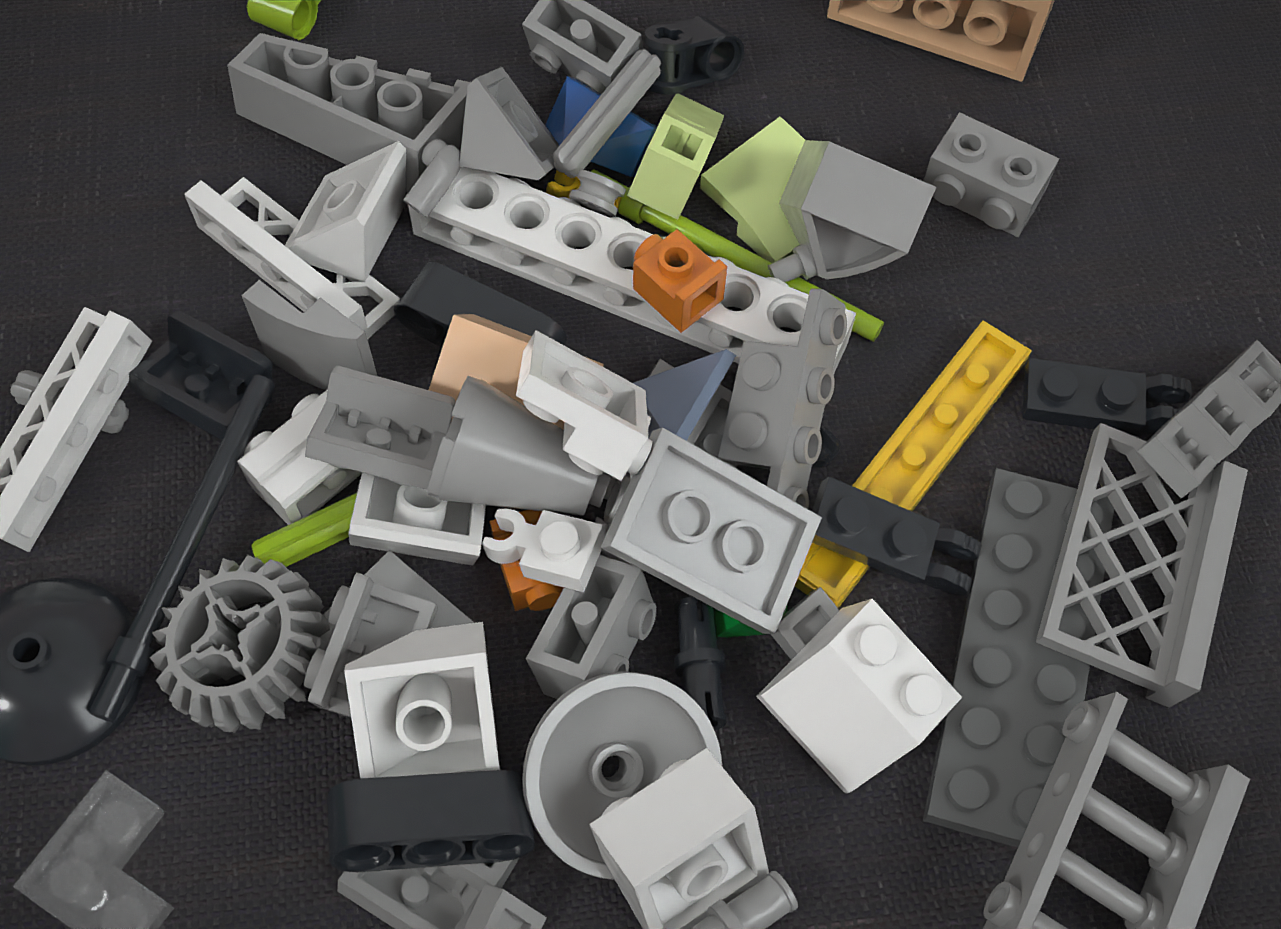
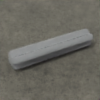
(607, 113)

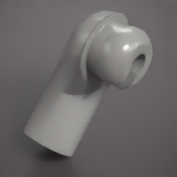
(441, 170)

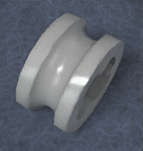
(597, 193)

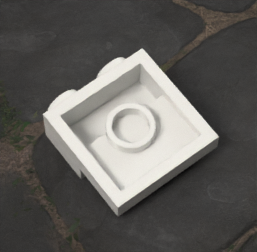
(600, 409)

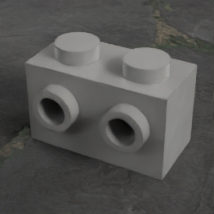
(580, 41)
(989, 174)
(593, 629)

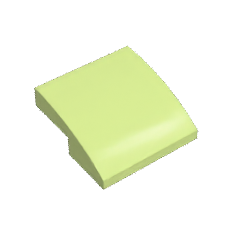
(751, 186)

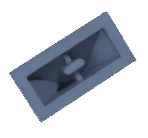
(682, 393)

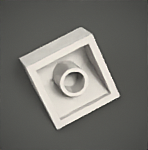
(859, 695)
(424, 705)
(682, 844)

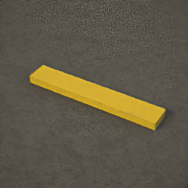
(924, 444)

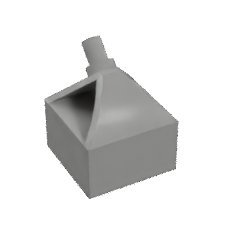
(847, 213)

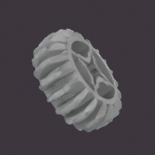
(208, 645)

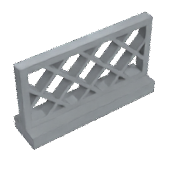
(1190, 589)

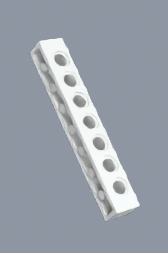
(597, 271)

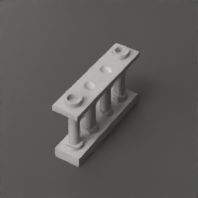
(1180, 859)

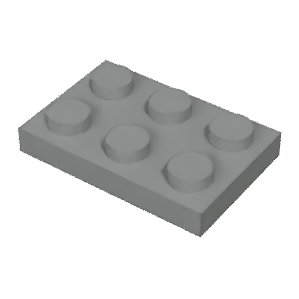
(712, 532)

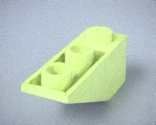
(675, 156)

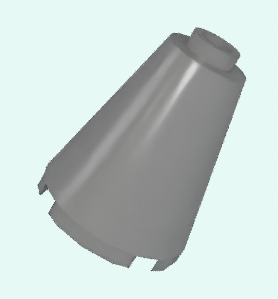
(509, 458)

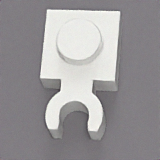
(554, 551)

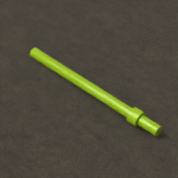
(718, 246)

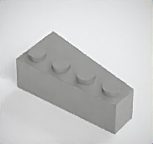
(344, 104)

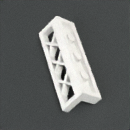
(274, 262)
(69, 424)

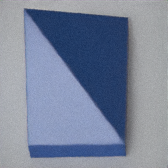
(626, 145)

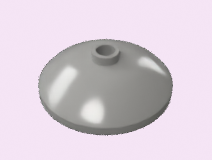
(609, 715)

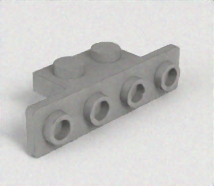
(783, 398)

